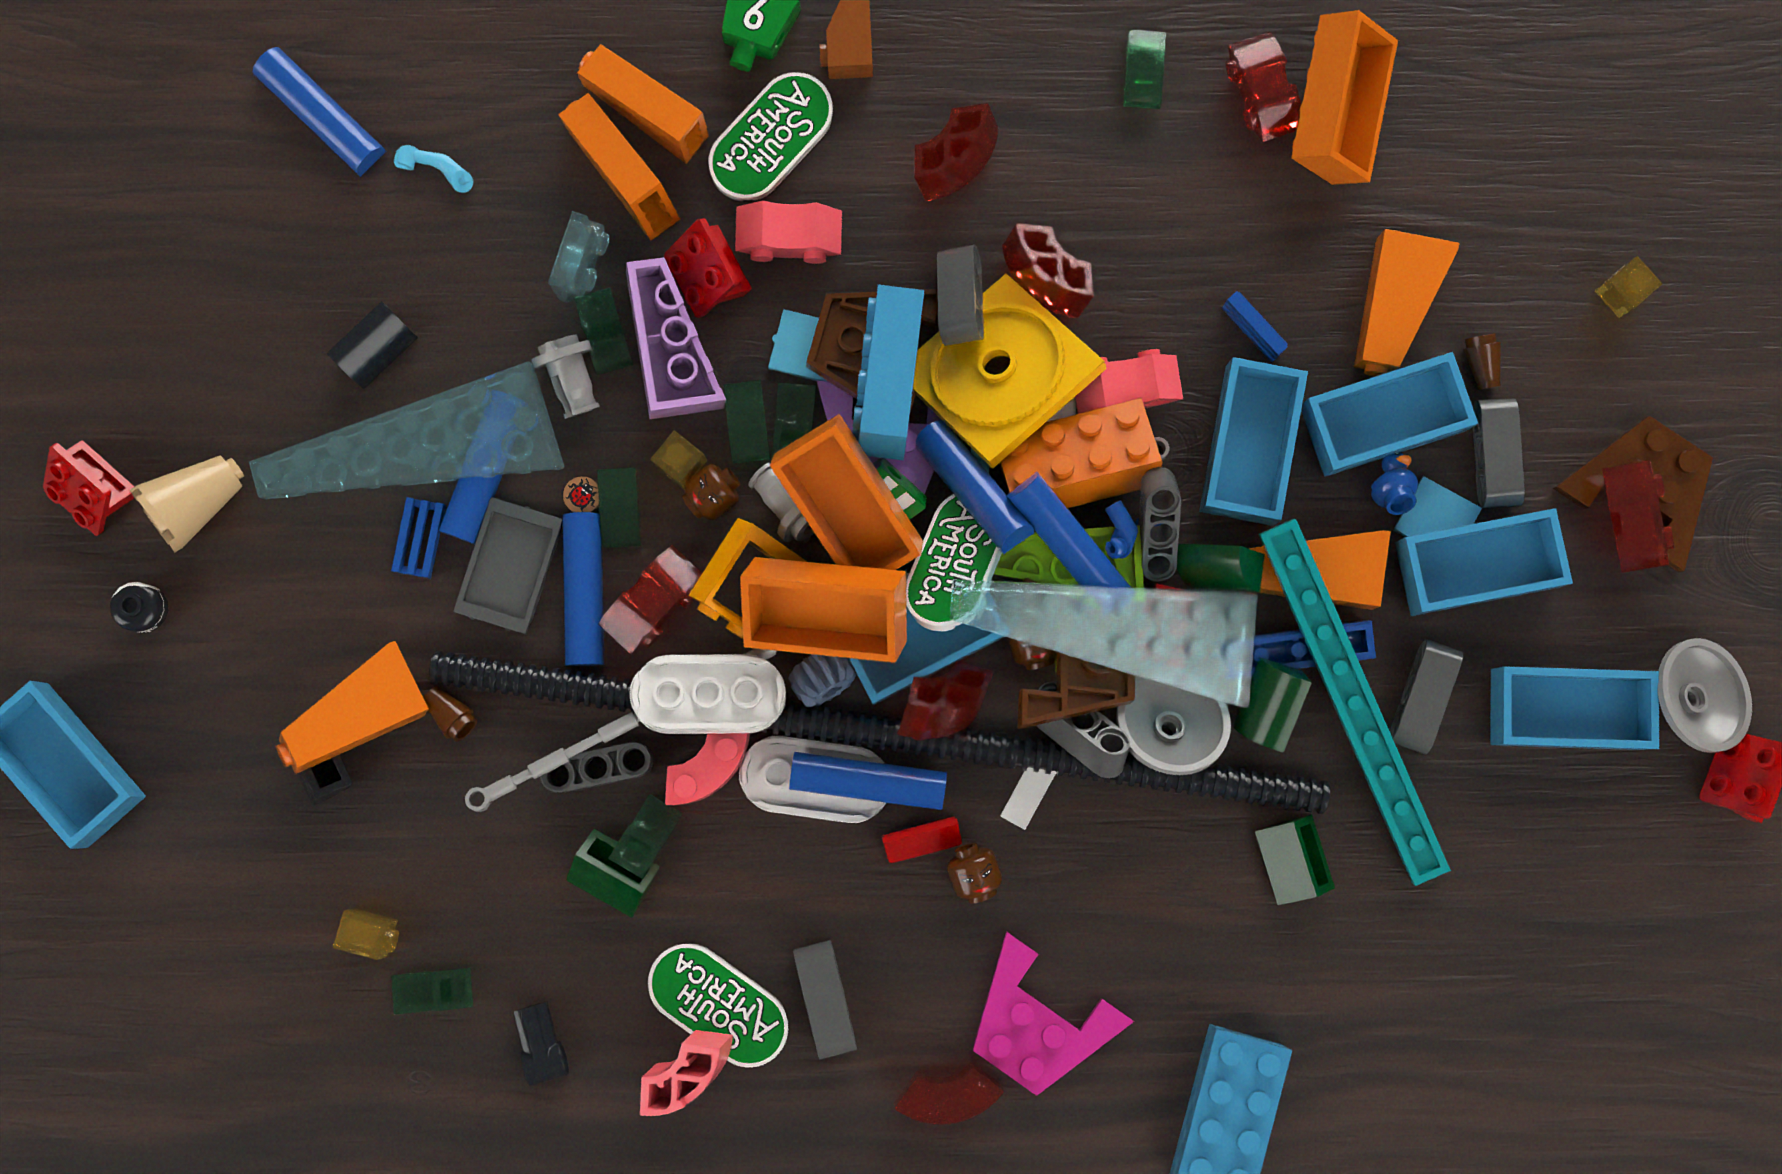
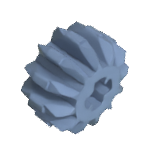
(821, 678)

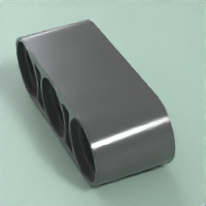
(960, 295)
(1498, 453)
(1158, 509)
(1426, 696)
(1090, 740)
(616, 768)
(825, 999)

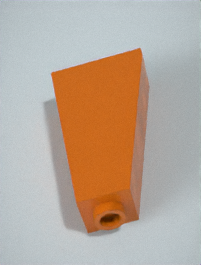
(644, 102)
(620, 166)
(1399, 293)
(1349, 566)
(359, 709)

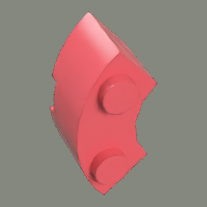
(788, 231)
(1148, 377)
(708, 770)
(677, 1083)

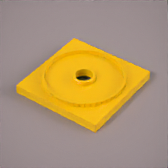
(1005, 408)

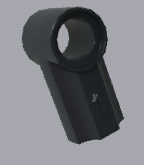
(542, 1053)

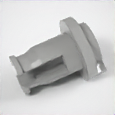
(568, 373)
(774, 495)

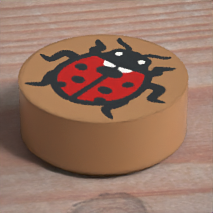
(581, 495)

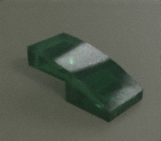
(1144, 69)
(604, 331)
(793, 413)
(746, 421)
(619, 507)
(645, 836)
(432, 990)

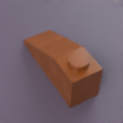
(848, 41)

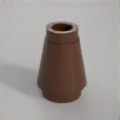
(1484, 359)
(450, 714)

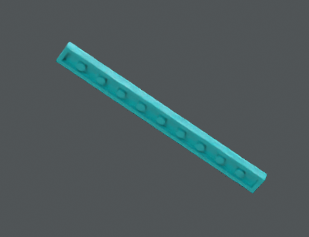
(1354, 702)

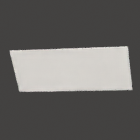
(1027, 797)

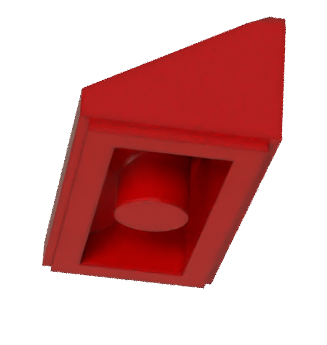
(922, 839)

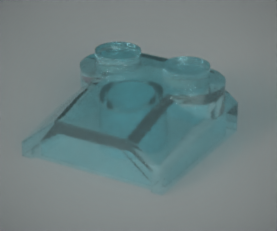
(577, 257)

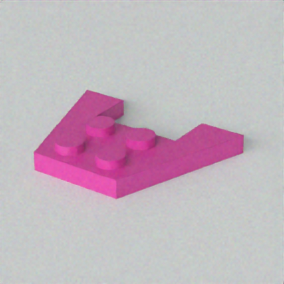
(1027, 1036)

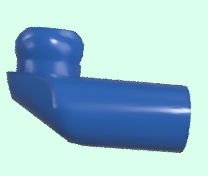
(1124, 534)

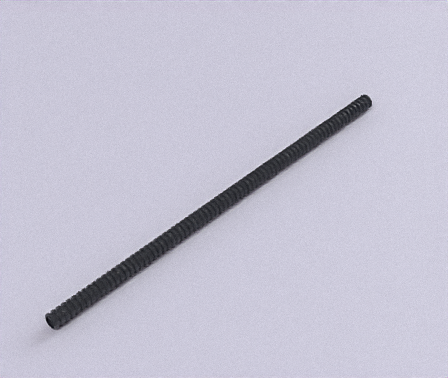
(884, 733)

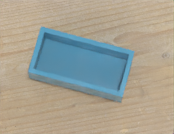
(890, 364)
(1388, 414)
(1253, 441)
(1483, 562)
(921, 657)
(1574, 708)
(62, 766)
(1231, 1104)

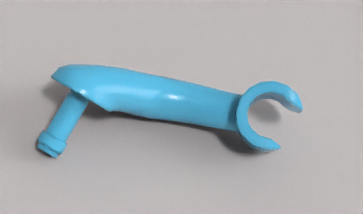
(458, 178)

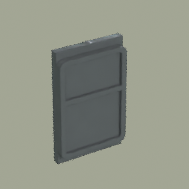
(509, 565)

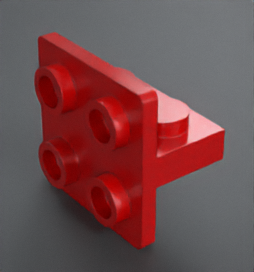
(706, 268)
(85, 485)
(1746, 778)

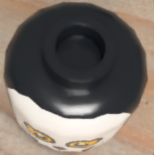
(139, 607)

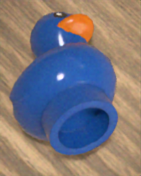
(1397, 486)

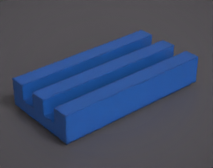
(1254, 326)
(404, 534)

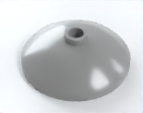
(1704, 695)
(1196, 721)

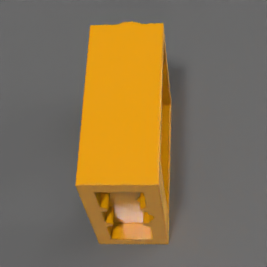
(723, 561)

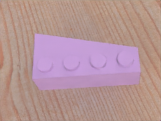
(671, 357)

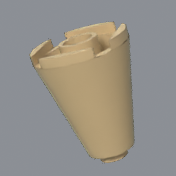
(188, 498)

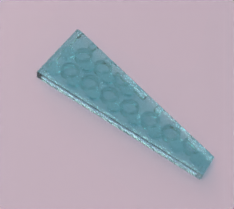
(456, 434)
(1159, 634)

